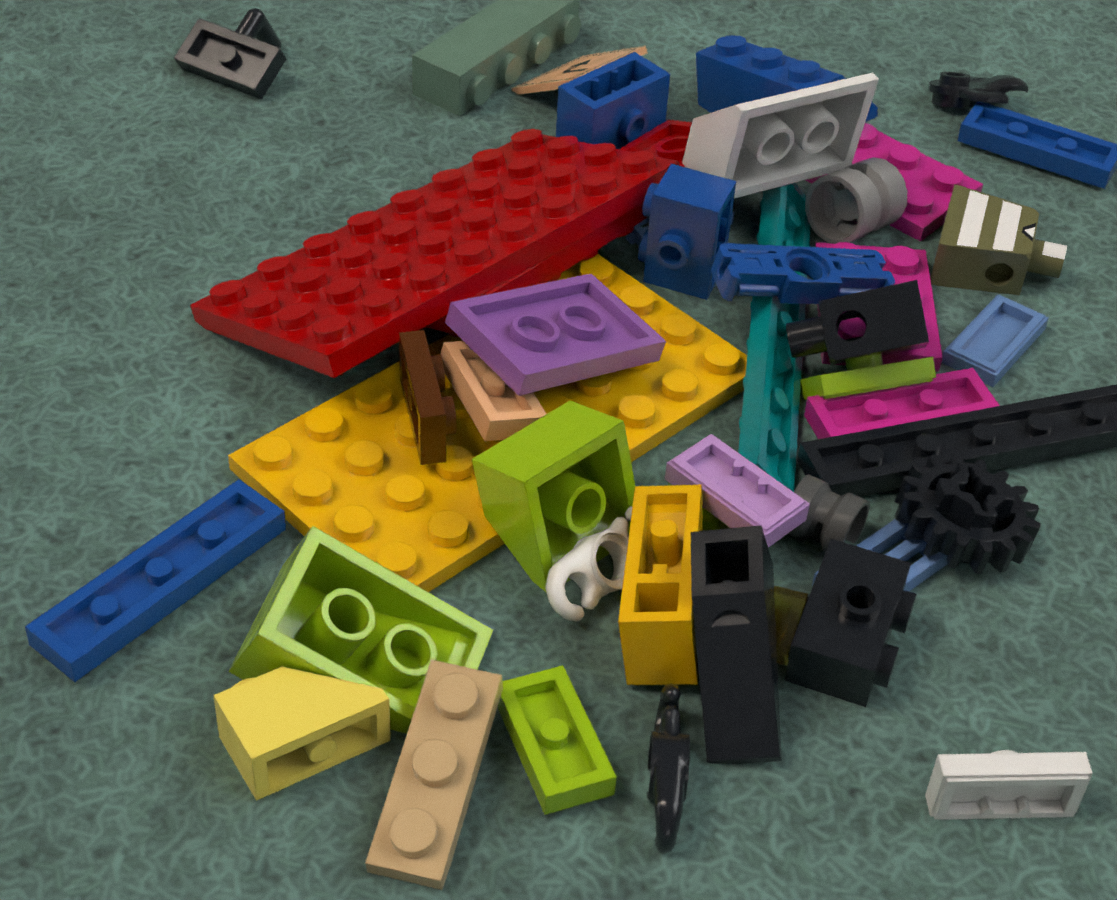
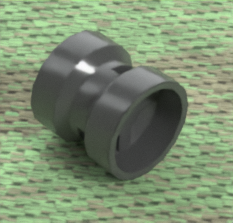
(829, 513)

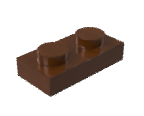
(422, 383)

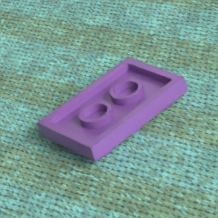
(554, 333)

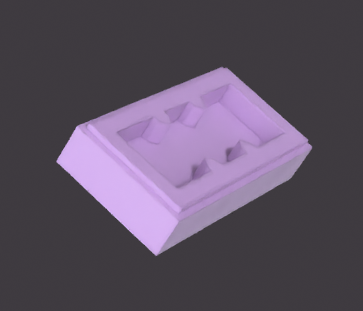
(738, 489)

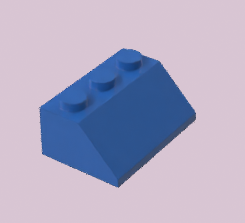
(744, 72)

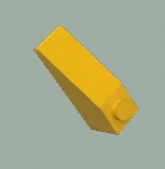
(656, 587)

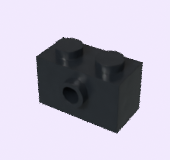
(848, 623)

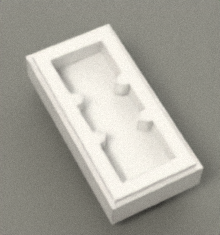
(1007, 785)

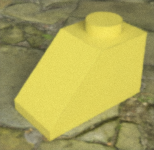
(297, 725)

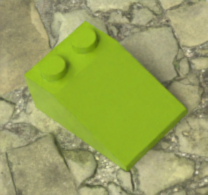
(357, 624)

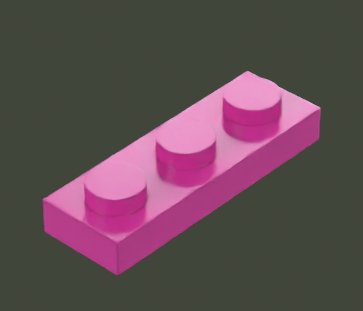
(944, 396)

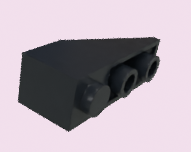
(736, 644)

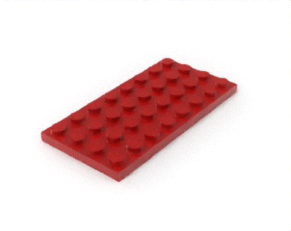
(427, 248)

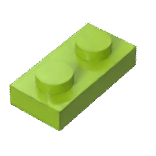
(555, 740)

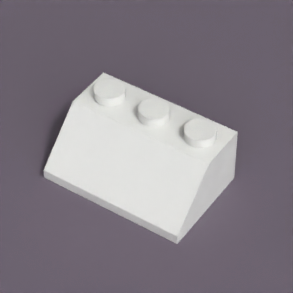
(782, 135)

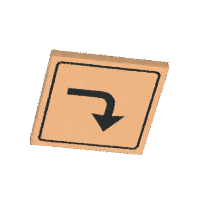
(572, 70)

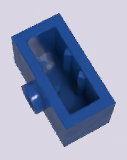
(614, 102)
(686, 227)

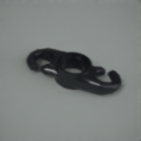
(668, 768)

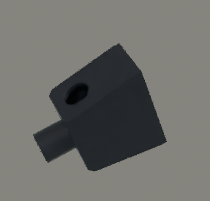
(891, 318)

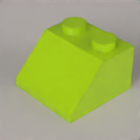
(556, 485)

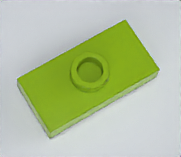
(868, 375)

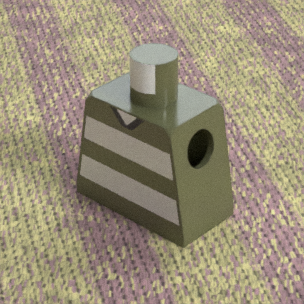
(991, 245)

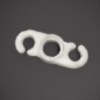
(582, 568)

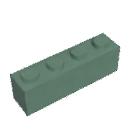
(491, 51)

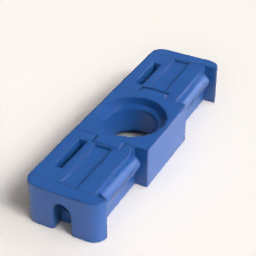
(771, 268)

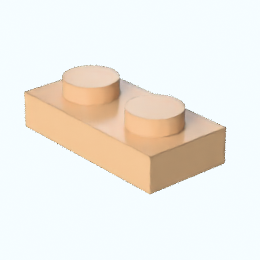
(486, 397)

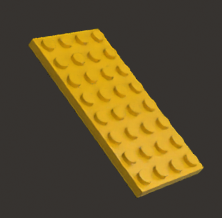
(359, 472)

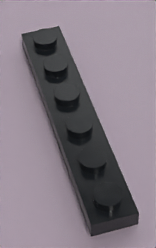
(998, 435)

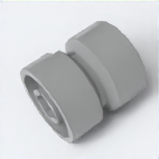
(856, 200)

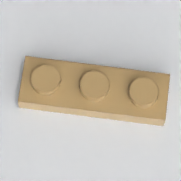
(435, 775)

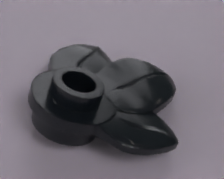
(960, 89)

